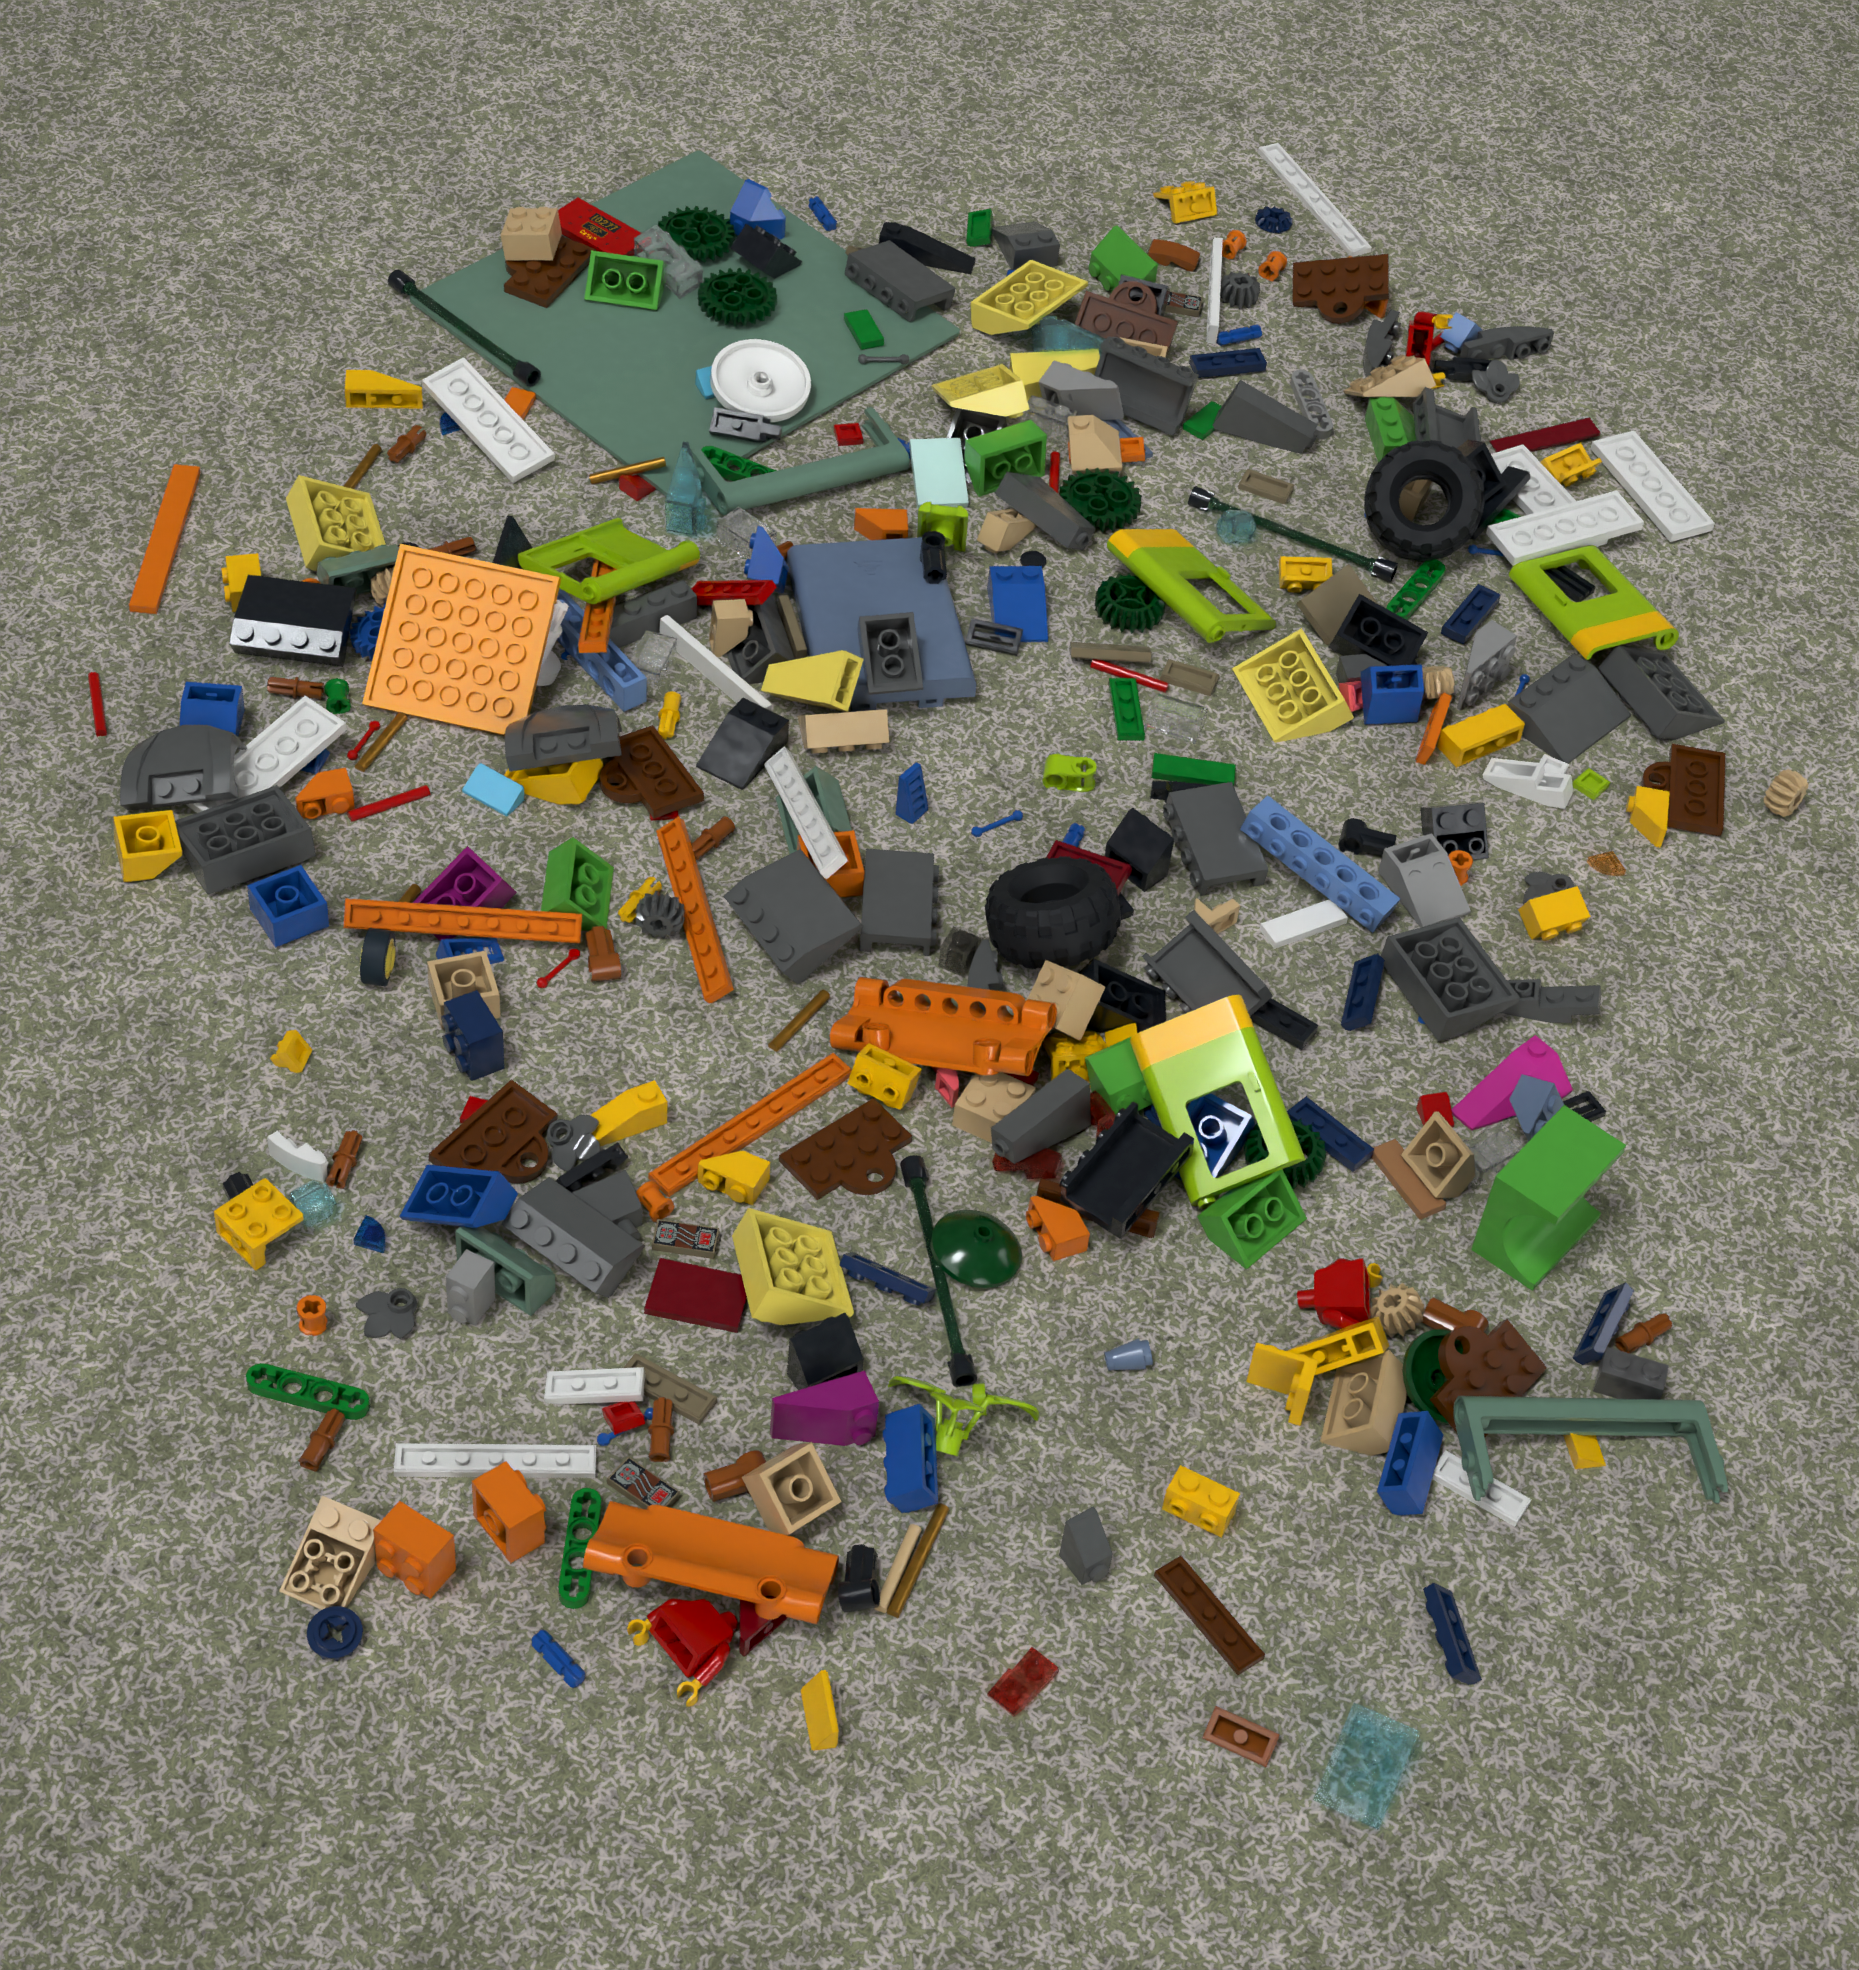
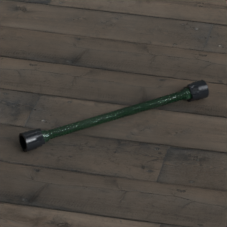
(522, 370)
(1380, 567)
(961, 1365)

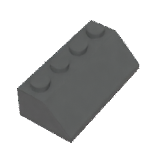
(644, 612)
(764, 644)
(574, 1236)

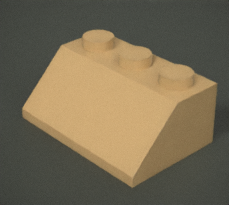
(844, 730)
(1365, 1404)

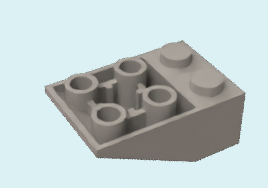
(1081, 392)
(1487, 661)
(1424, 880)

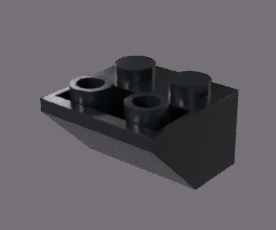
(765, 251)
(1458, 827)
(1143, 847)
(824, 1353)

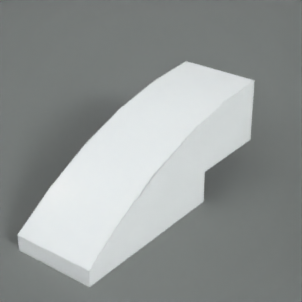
(1530, 781)

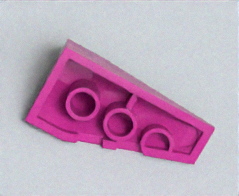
(1490, 1099)

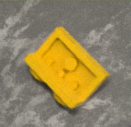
(1570, 464)
(1303, 572)

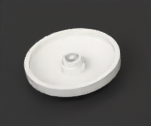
(760, 379)

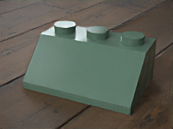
(357, 567)
(829, 798)
(516, 1275)

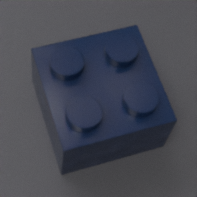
(473, 1035)

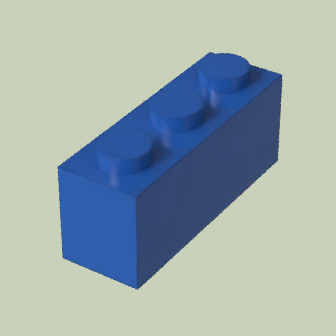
(910, 1459)
(1410, 1463)

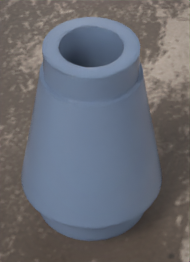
(1130, 1356)

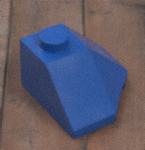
(756, 208)

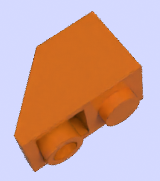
(881, 523)
(326, 794)
(1058, 1227)

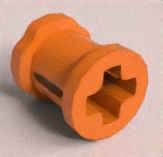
(1233, 245)
(1278, 264)
(1461, 863)
(654, 1201)
(312, 1315)

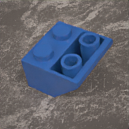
(766, 561)
(1392, 694)
(213, 706)

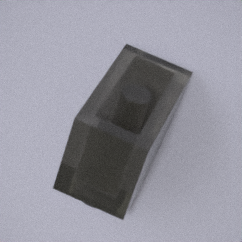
(959, 950)

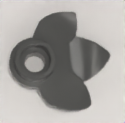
(1496, 378)
(1544, 884)
(577, 1143)
(385, 1316)

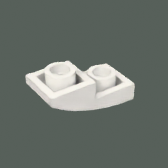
(300, 1160)

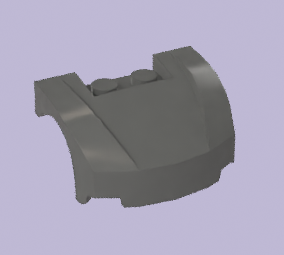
(562, 736)
(180, 768)

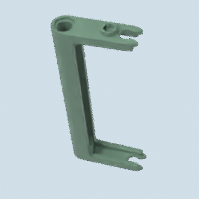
(809, 478)
(1585, 1416)

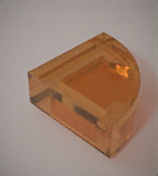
(1608, 863)

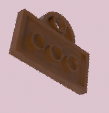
(546, 279)
(1341, 284)
(1125, 318)
(649, 775)
(1695, 787)
(501, 1136)
(849, 1152)
(1489, 1366)

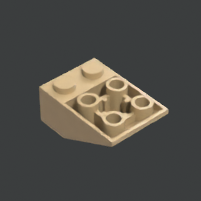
(1402, 378)
(332, 1556)

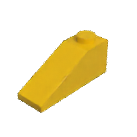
(379, 390)
(631, 1113)
(1345, 1345)

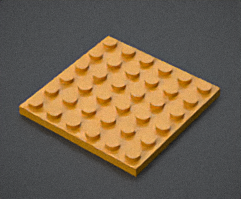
(461, 640)

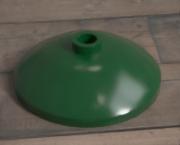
(976, 1248)
(1421, 1366)

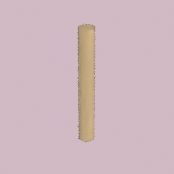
(898, 1567)

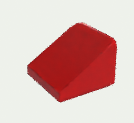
(635, 486)
(1433, 1103)

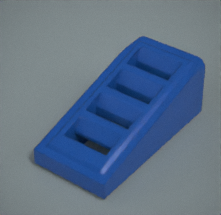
(911, 794)
(454, 947)

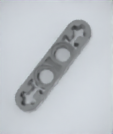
(1314, 404)

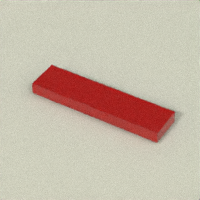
(753, 591)

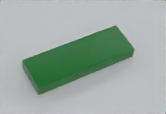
(1126, 709)
(1191, 770)

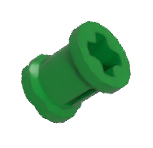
(337, 693)

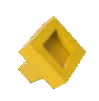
(292, 1052)

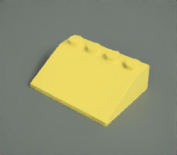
(1023, 298)
(986, 391)
(331, 520)
(1292, 690)
(789, 1270)

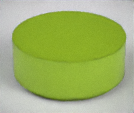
(979, 1395)

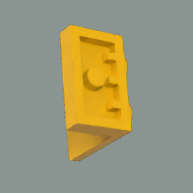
(1189, 200)
(1071, 1053)
(255, 1220)
(1286, 1374)

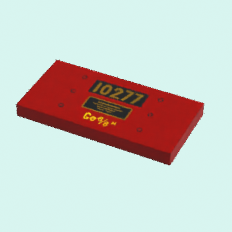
(596, 228)

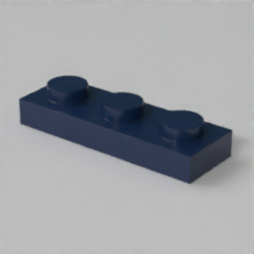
(1228, 362)
(1470, 614)
(1362, 992)
(1338, 1139)
(887, 1279)
(1603, 1324)
(1451, 1634)

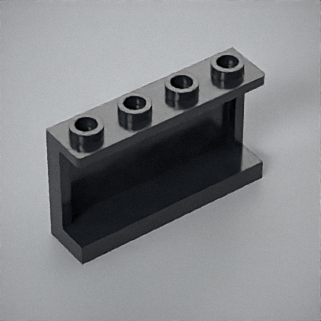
(1124, 1171)

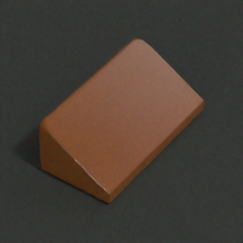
(1241, 1736)

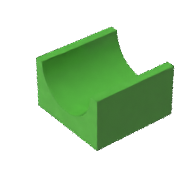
(1538, 1197)

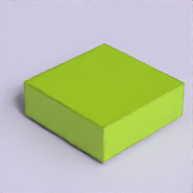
(1591, 784)

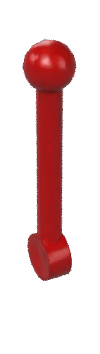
(373, 726)
(573, 954)

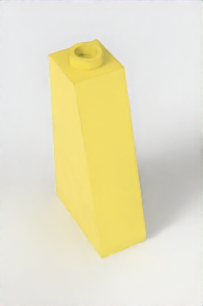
(1033, 365)
(815, 680)

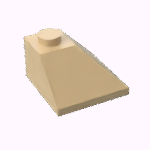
(1093, 444)

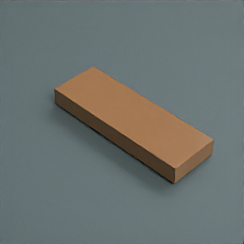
(1405, 1180)

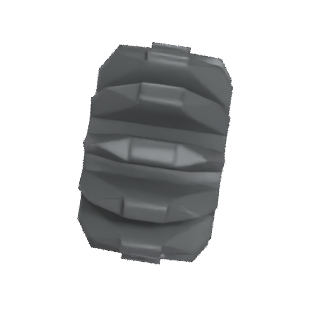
(1239, 289)
(660, 914)

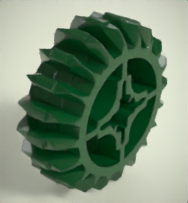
(1130, 602)
(1299, 1172)

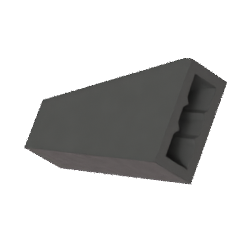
(1264, 420)
(1045, 509)
(1044, 1118)

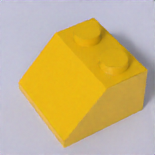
(146, 844)

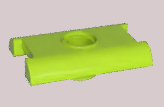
(944, 519)

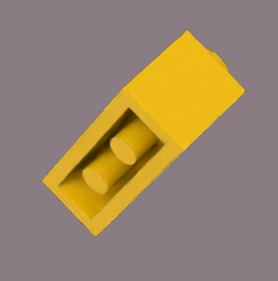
(1480, 735)

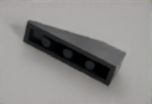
(926, 249)

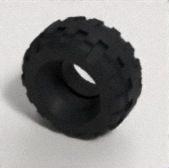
(1430, 462)
(1052, 912)

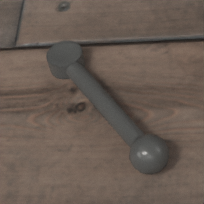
(903, 359)

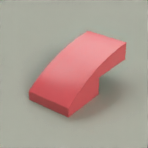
(947, 1084)

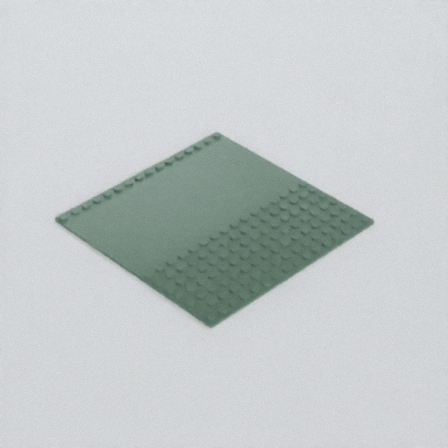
(632, 370)

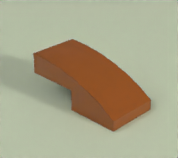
(1167, 251)

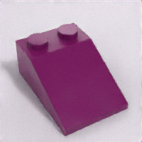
(467, 883)
(827, 1413)

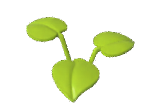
(950, 1433)

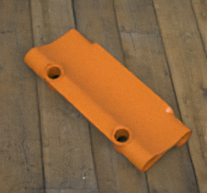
(941, 1032)
(713, 1558)

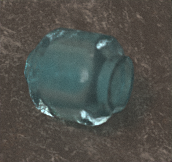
(1236, 526)
(314, 1202)

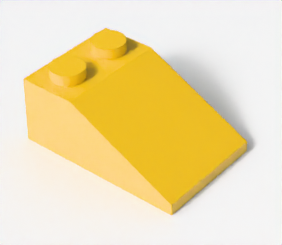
(561, 782)

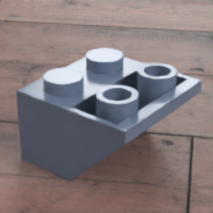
(1534, 1103)

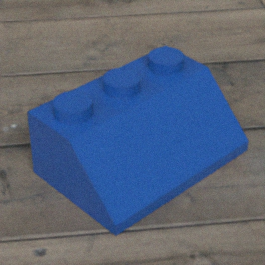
(459, 1197)

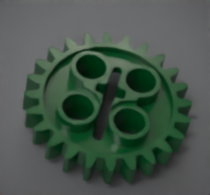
(699, 232)
(737, 297)
(1102, 498)

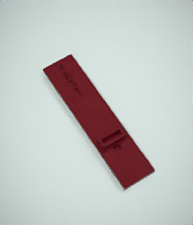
(1549, 436)

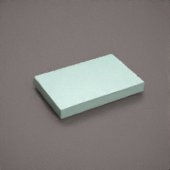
(938, 472)

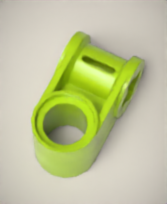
(1067, 771)

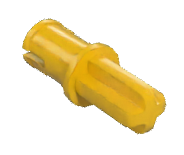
(669, 714)
(628, 910)

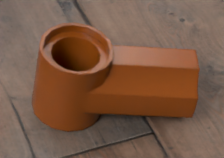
(602, 959)
(1443, 1316)
(728, 1479)

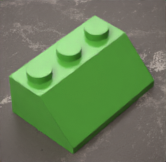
(1117, 256)
(625, 280)
(1388, 425)
(1009, 449)
(578, 884)
(1118, 1077)
(1253, 1218)

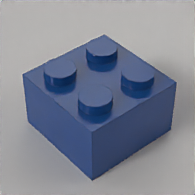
(288, 905)

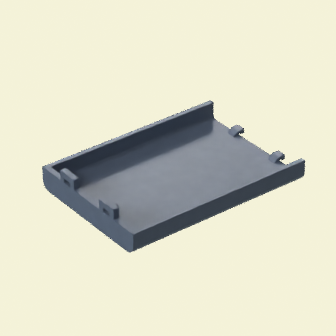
(880, 577)

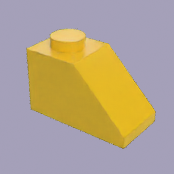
(1649, 813)

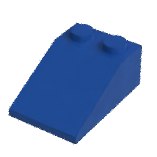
(1019, 600)
(1220, 1131)

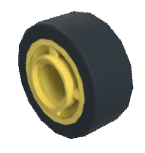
(377, 957)

